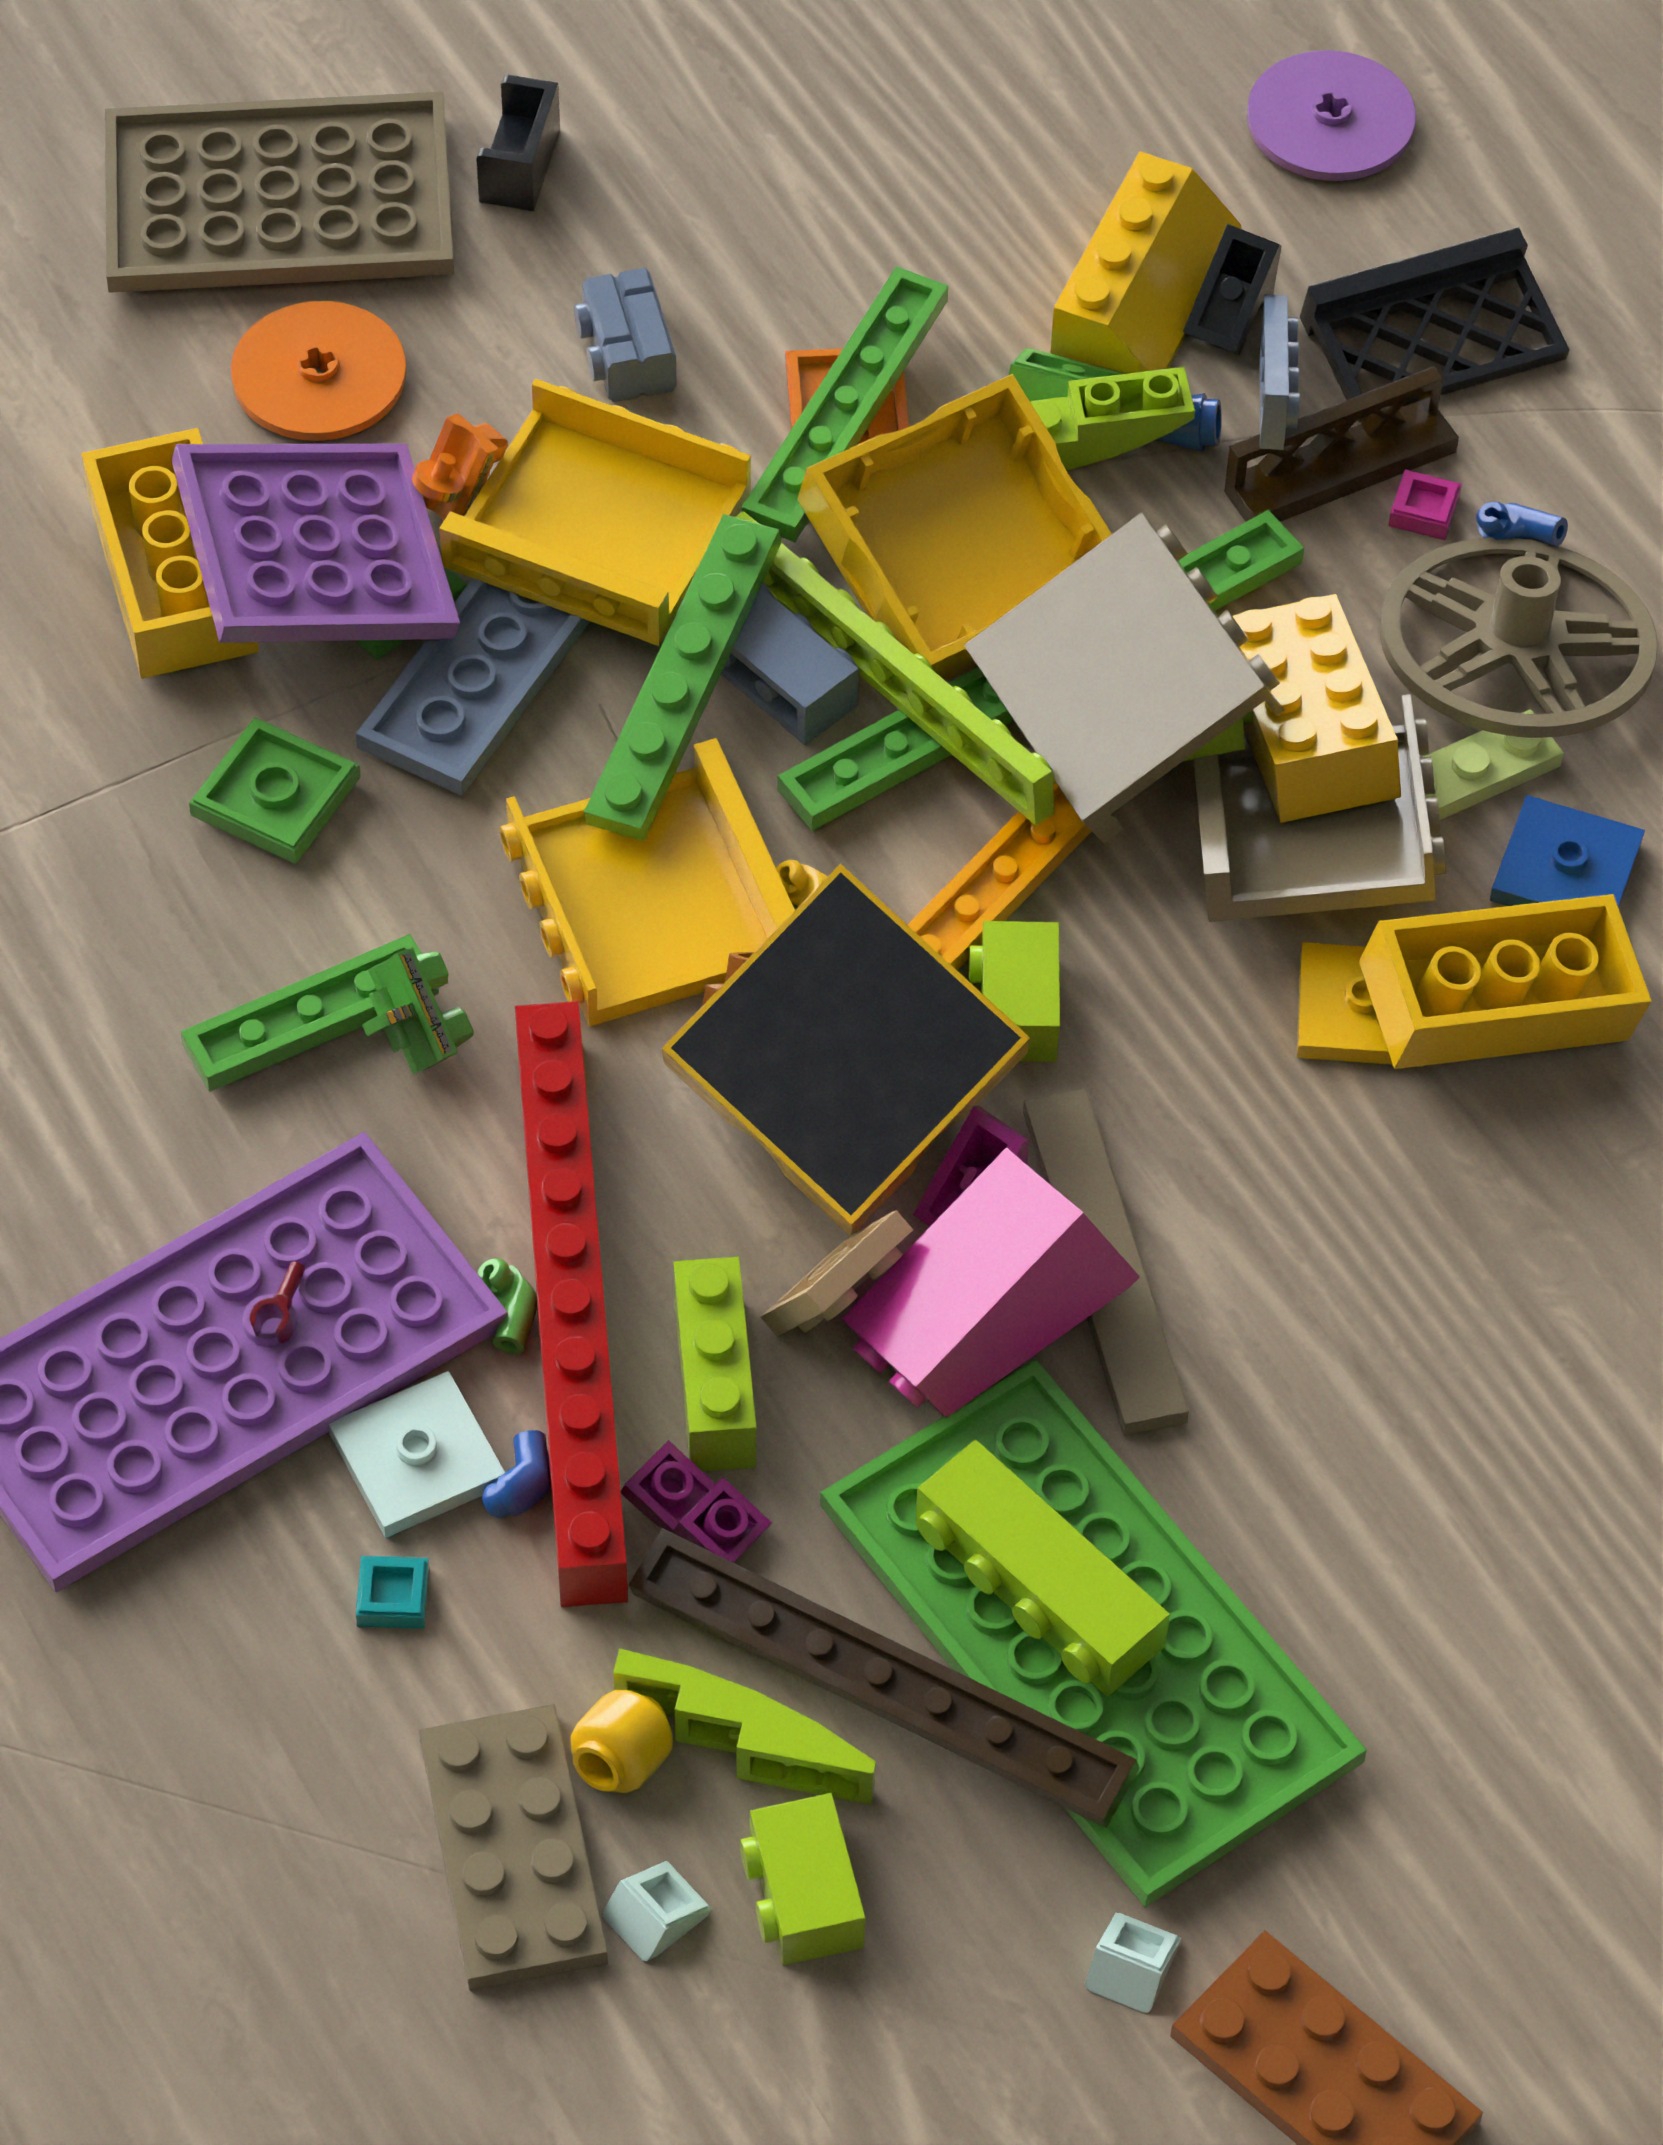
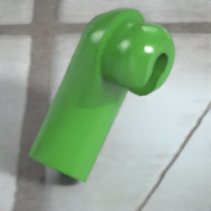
(516, 1297)

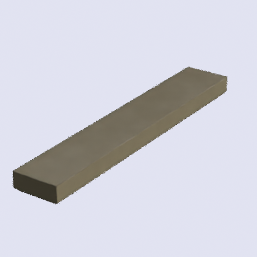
(1128, 1327)

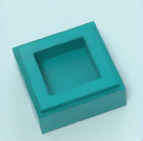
(392, 1592)

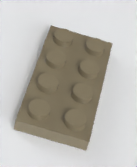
(512, 1847)

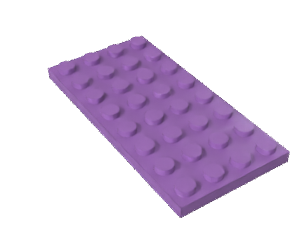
(164, 1396)

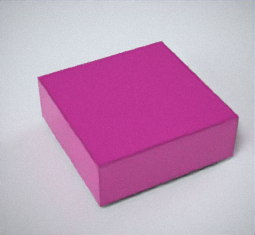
(1425, 504)

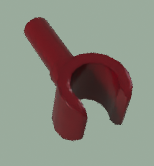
(279, 1305)

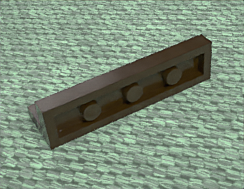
(1340, 456)

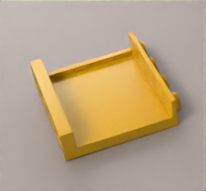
(598, 513)
(652, 914)

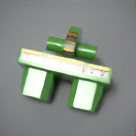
(410, 1011)

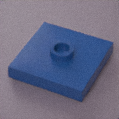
(1564, 856)

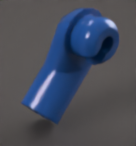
(1520, 521)
(524, 1483)

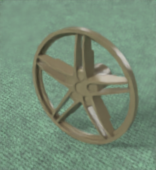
(1520, 630)

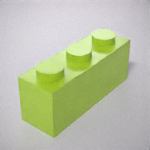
(715, 1363)

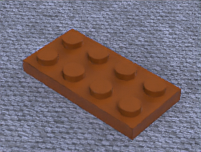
(1316, 2058)

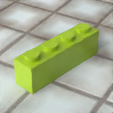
(1040, 1568)

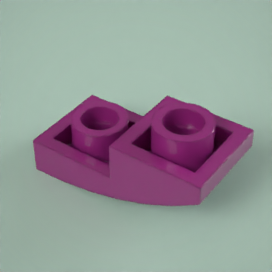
(692, 1506)

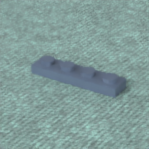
(1278, 372)

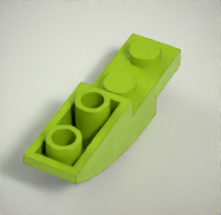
(1115, 414)

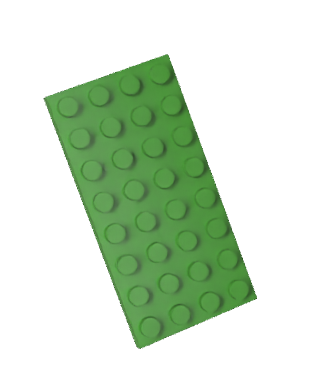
(1214, 1718)

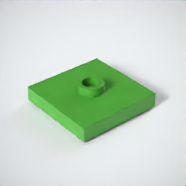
(275, 790)

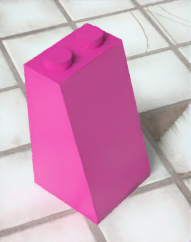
(986, 1288)

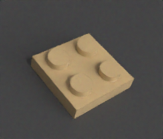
(832, 1282)

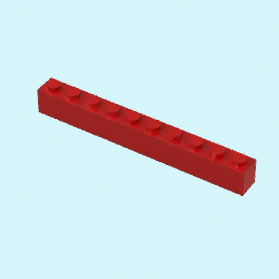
(571, 1307)

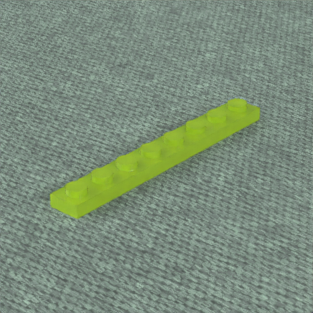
(914, 687)

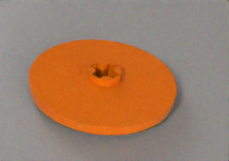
(285, 393)

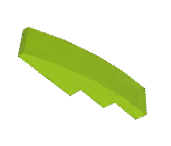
(768, 1738)

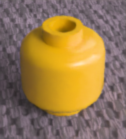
(621, 1741)

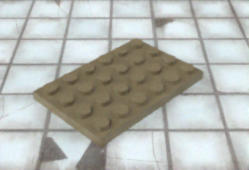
(277, 192)

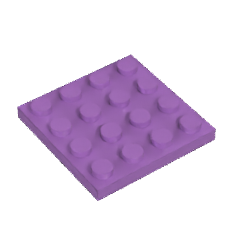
(314, 542)

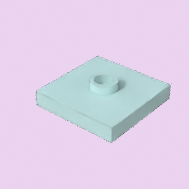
(416, 1454)

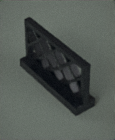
(1427, 279)

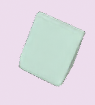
(654, 1910)
(1131, 1962)

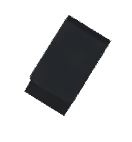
(1234, 289)

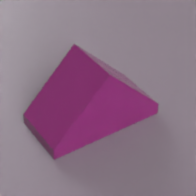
(971, 1152)

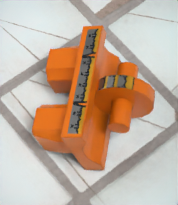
(458, 465)

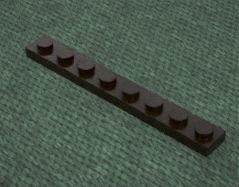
(885, 1678)

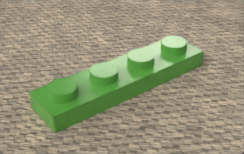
(288, 1019)

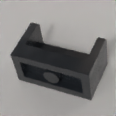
(523, 144)

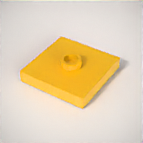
(1336, 1007)

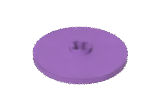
(1331, 115)

